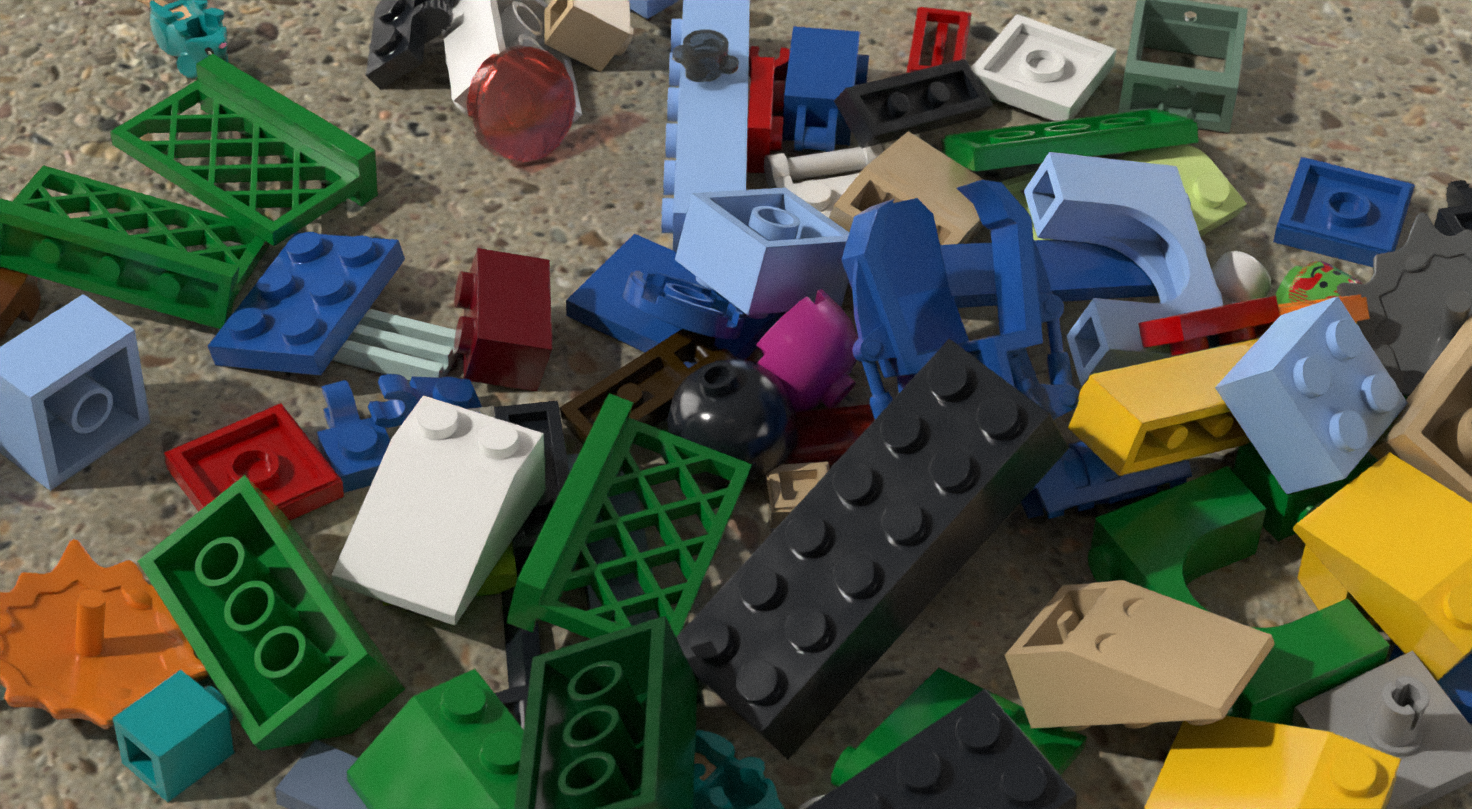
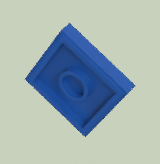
(1343, 212)

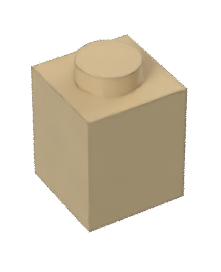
(588, 29)

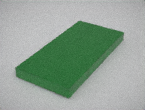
(1076, 136)

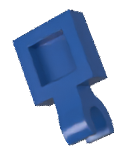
(405, 396)
(350, 444)

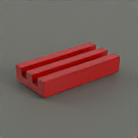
(944, 18)

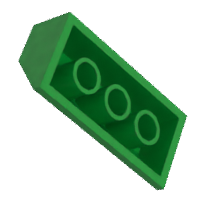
(269, 622)
(443, 752)

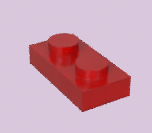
(1190, 330)

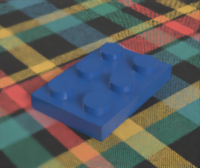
(307, 303)

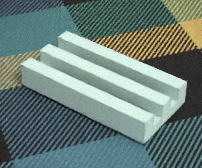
(397, 338)

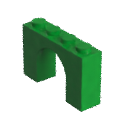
(1209, 525)

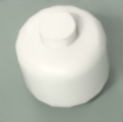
(1240, 277)

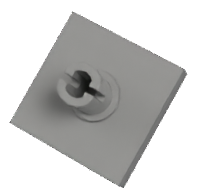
(1406, 716)

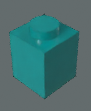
(175, 734)

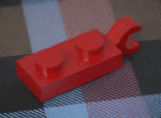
(765, 99)

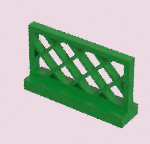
(274, 129)
(139, 268)
(586, 498)

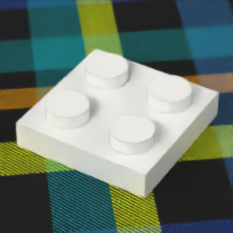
(1043, 68)

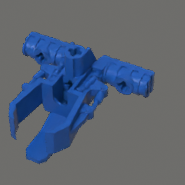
(909, 313)

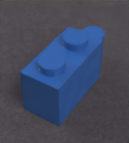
(818, 71)

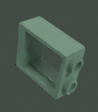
(1185, 91)

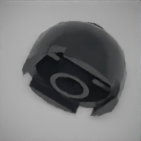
(737, 412)

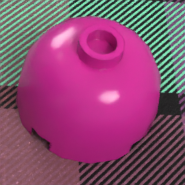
(812, 352)

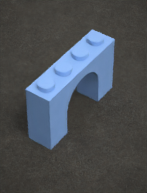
(1145, 217)

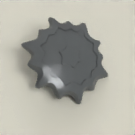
(1416, 300)

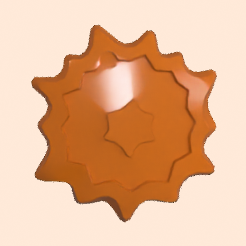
(88, 639)

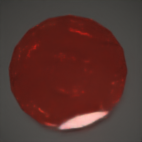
(521, 103)

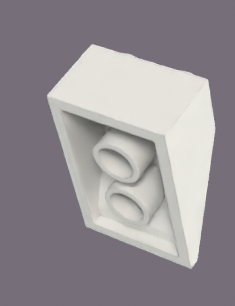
(442, 509)

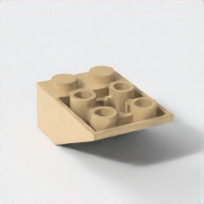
(914, 171)
(1130, 659)

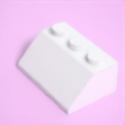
(489, 28)

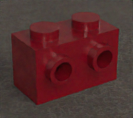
(504, 319)

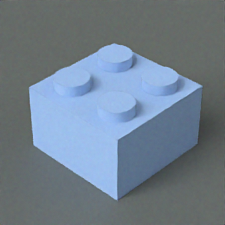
(762, 249)
(69, 391)
(1312, 396)

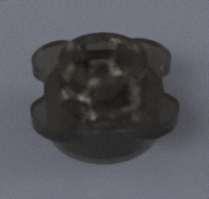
(705, 56)

